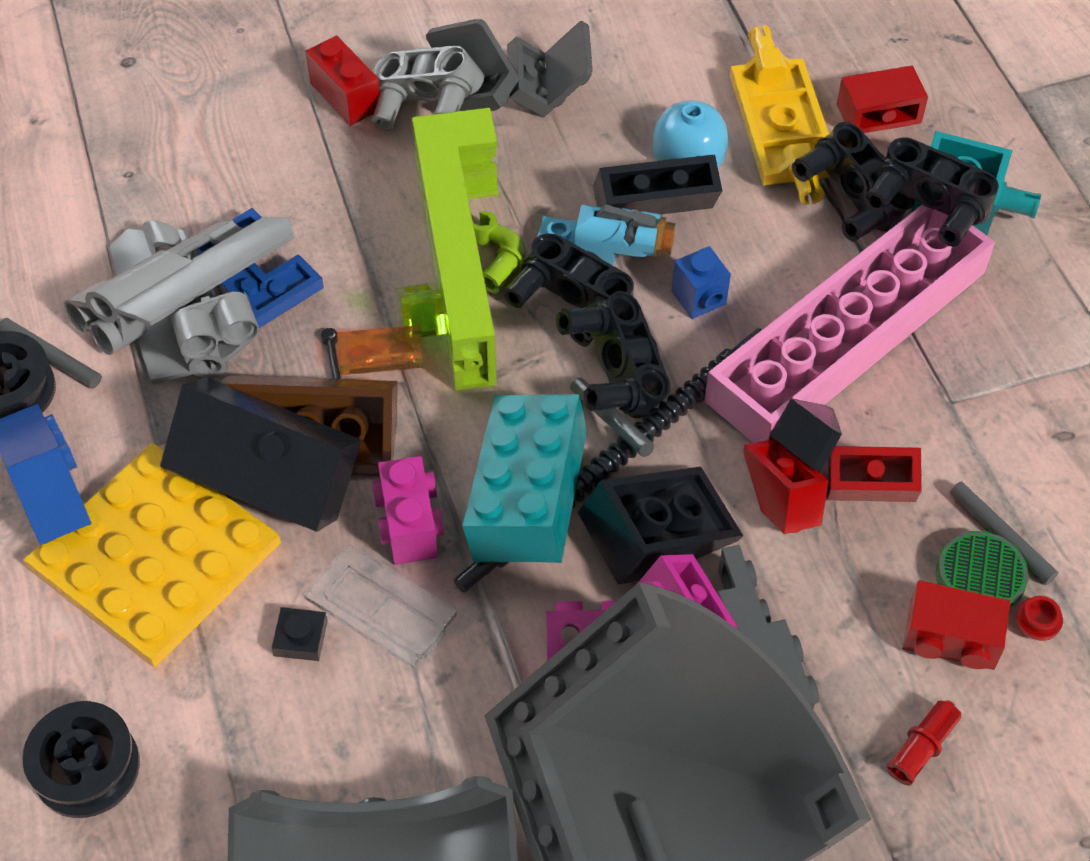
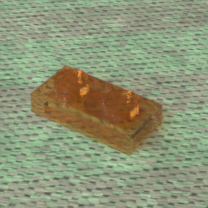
(380, 350)

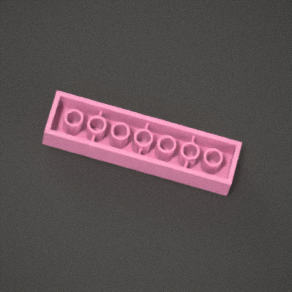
(846, 323)

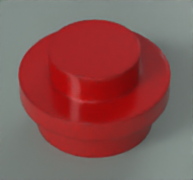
(1039, 618)

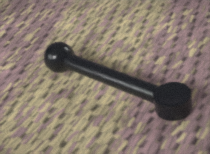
(329, 338)

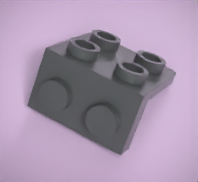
(486, 52)
(551, 75)

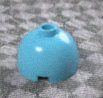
(690, 131)

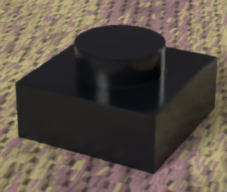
(299, 634)

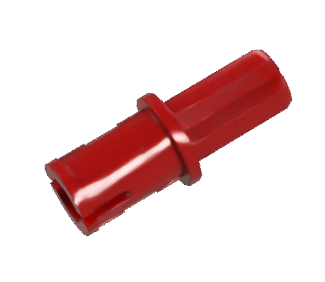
(924, 742)

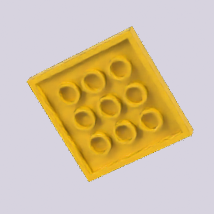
(154, 555)

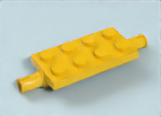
(779, 113)

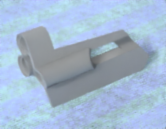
(167, 280)
(197, 335)

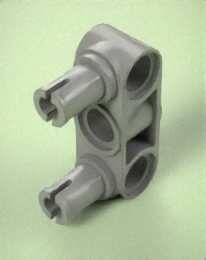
(424, 75)

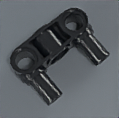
(854, 167)
(936, 182)
(569, 273)
(625, 352)

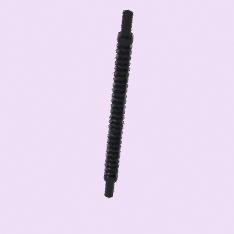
(618, 453)

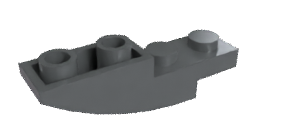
(755, 622)

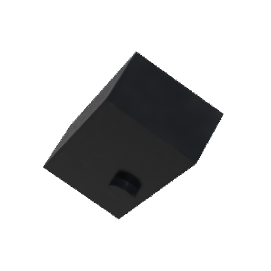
(260, 453)

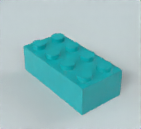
(526, 479)

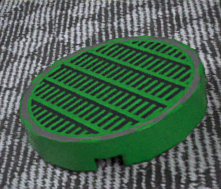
(983, 565)

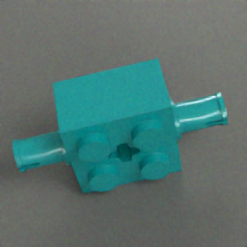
(996, 162)

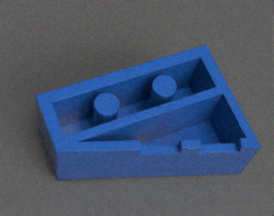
(40, 472)

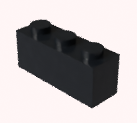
(660, 185)

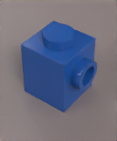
(700, 282)

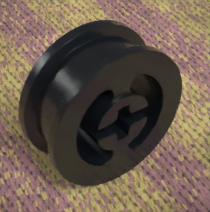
(26, 375)
(68, 736)

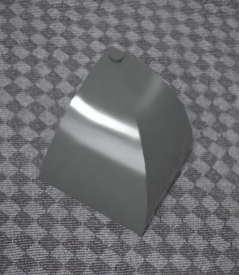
(674, 713)

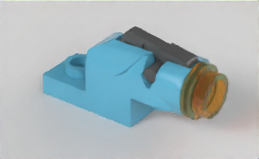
(615, 231)

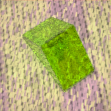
(421, 306)

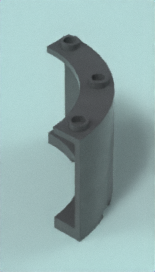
(448, 825)

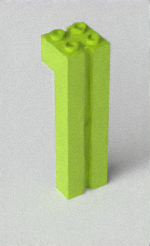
(451, 167)

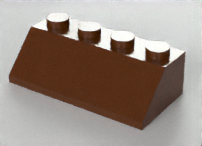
(349, 405)

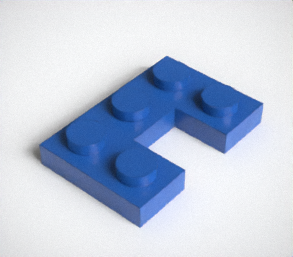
(275, 291)

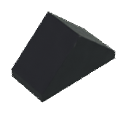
(808, 431)

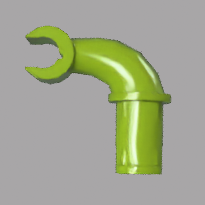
(509, 255)

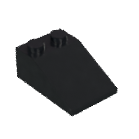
(654, 517)

